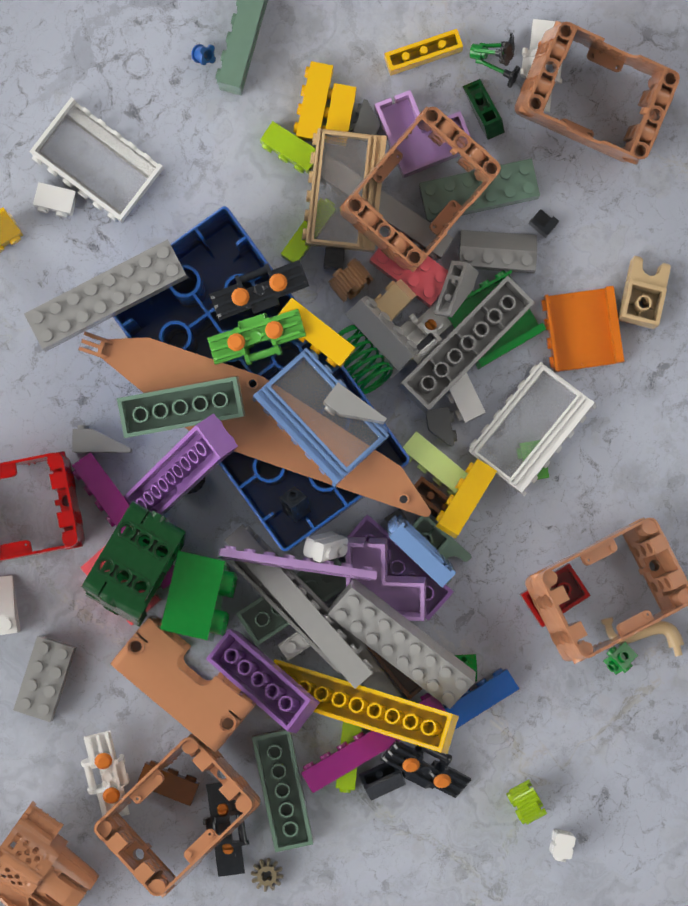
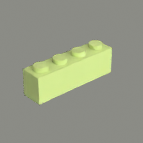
(435, 462)

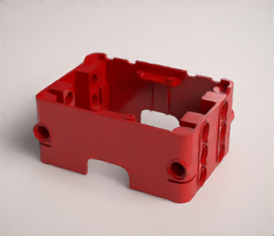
(70, 516)

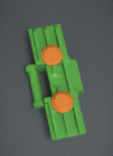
(254, 330)

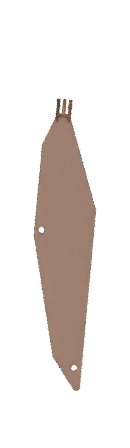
(161, 366)

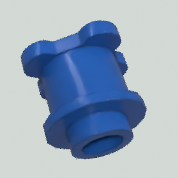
(203, 54)

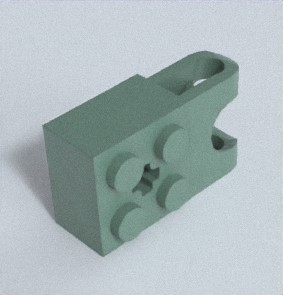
(440, 540)

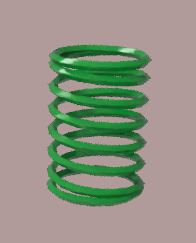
(381, 380)

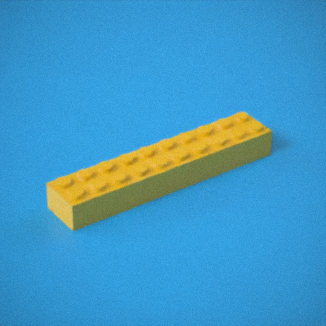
(376, 709)

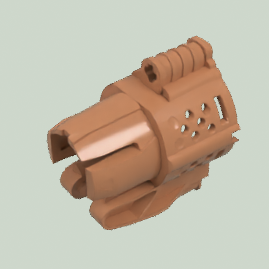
(40, 865)

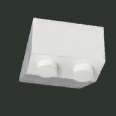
(8, 607)

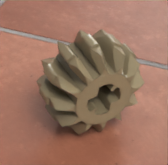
(268, 881)

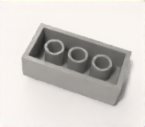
(44, 678)

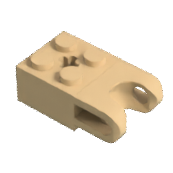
(643, 288)

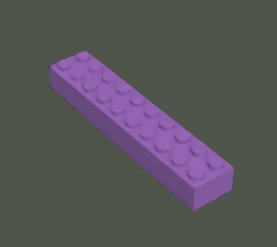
(183, 466)

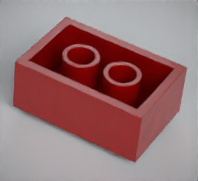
(573, 586)

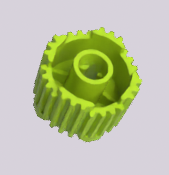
(527, 802)

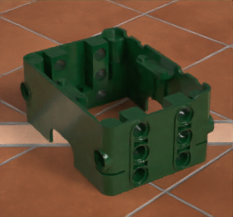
(137, 556)

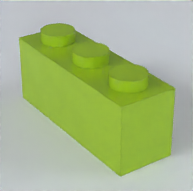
(288, 147)

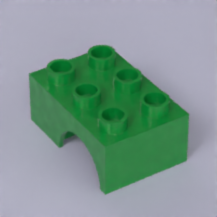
(197, 597)

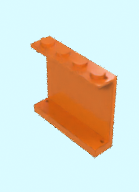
(583, 329)

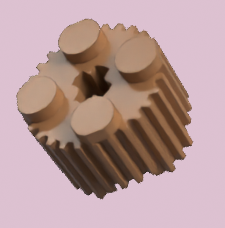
(350, 281)

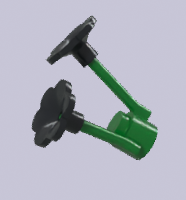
(505, 55)

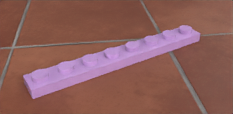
(290, 562)

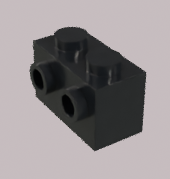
(381, 780)

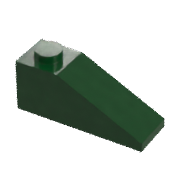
(484, 109)

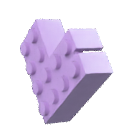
(418, 149)
(402, 593)

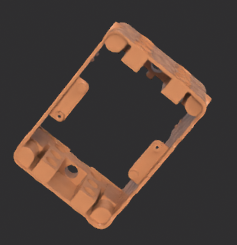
(540, 83)
(369, 220)
(665, 582)
(157, 667)
(125, 841)

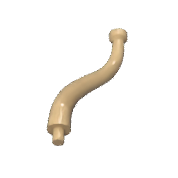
(662, 627)

